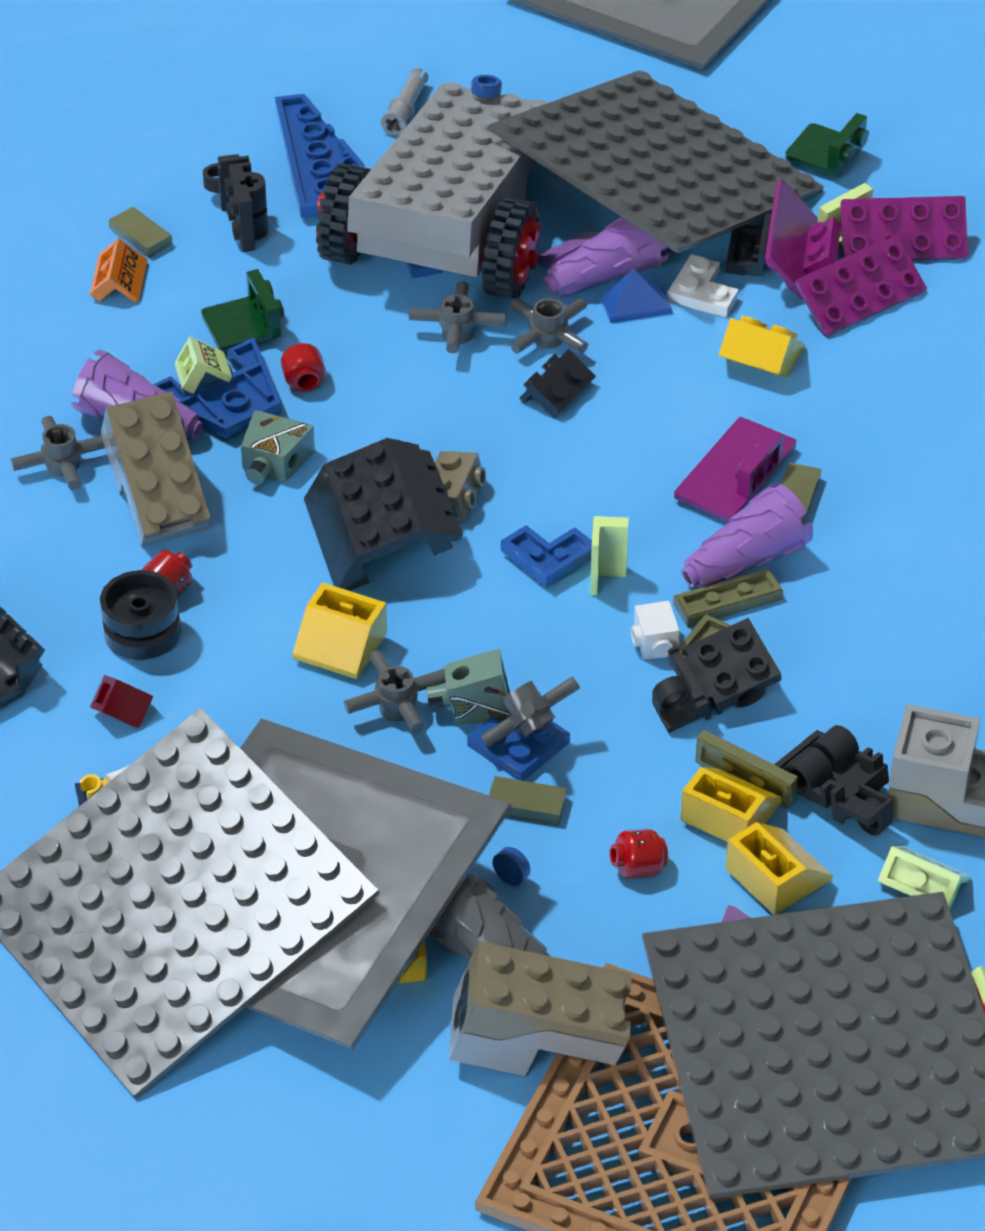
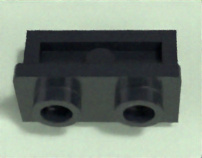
(748, 249)
(559, 383)

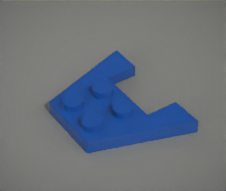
(230, 405)

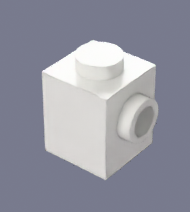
(654, 629)

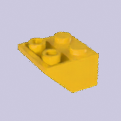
(761, 348)
(340, 630)
(725, 803)
(773, 866)

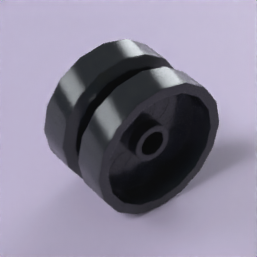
(140, 614)

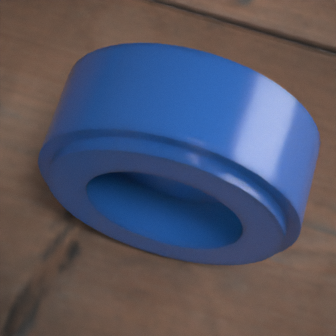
(486, 86)
(511, 866)

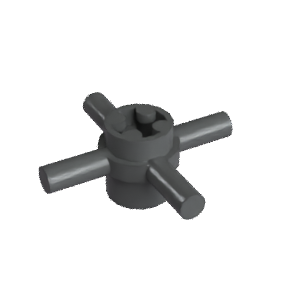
(457, 317)
(548, 324)
(59, 452)
(395, 692)
(529, 709)

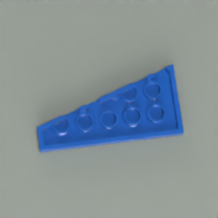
(310, 149)

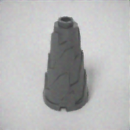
(481, 916)

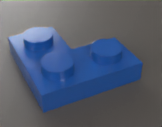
(547, 560)
(520, 754)

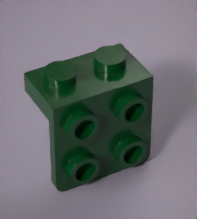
(827, 148)
(246, 317)

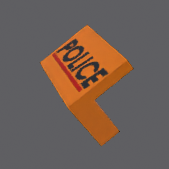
(119, 269)

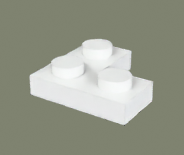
(696, 288)

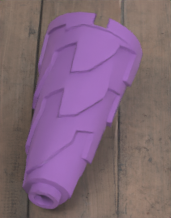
(605, 258)
(113, 382)
(752, 537)

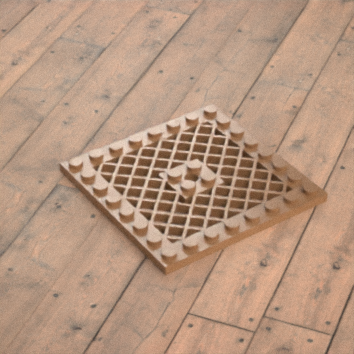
(510, 1187)

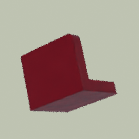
(121, 701)

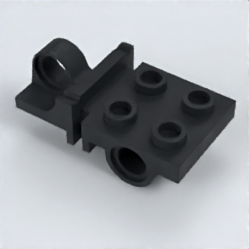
(241, 196)
(714, 674)
(840, 775)

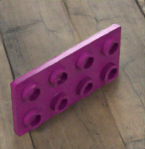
(925, 225)
(797, 240)
(860, 285)
(735, 469)

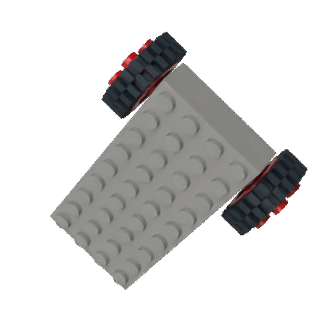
(441, 196)

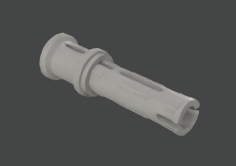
(402, 107)

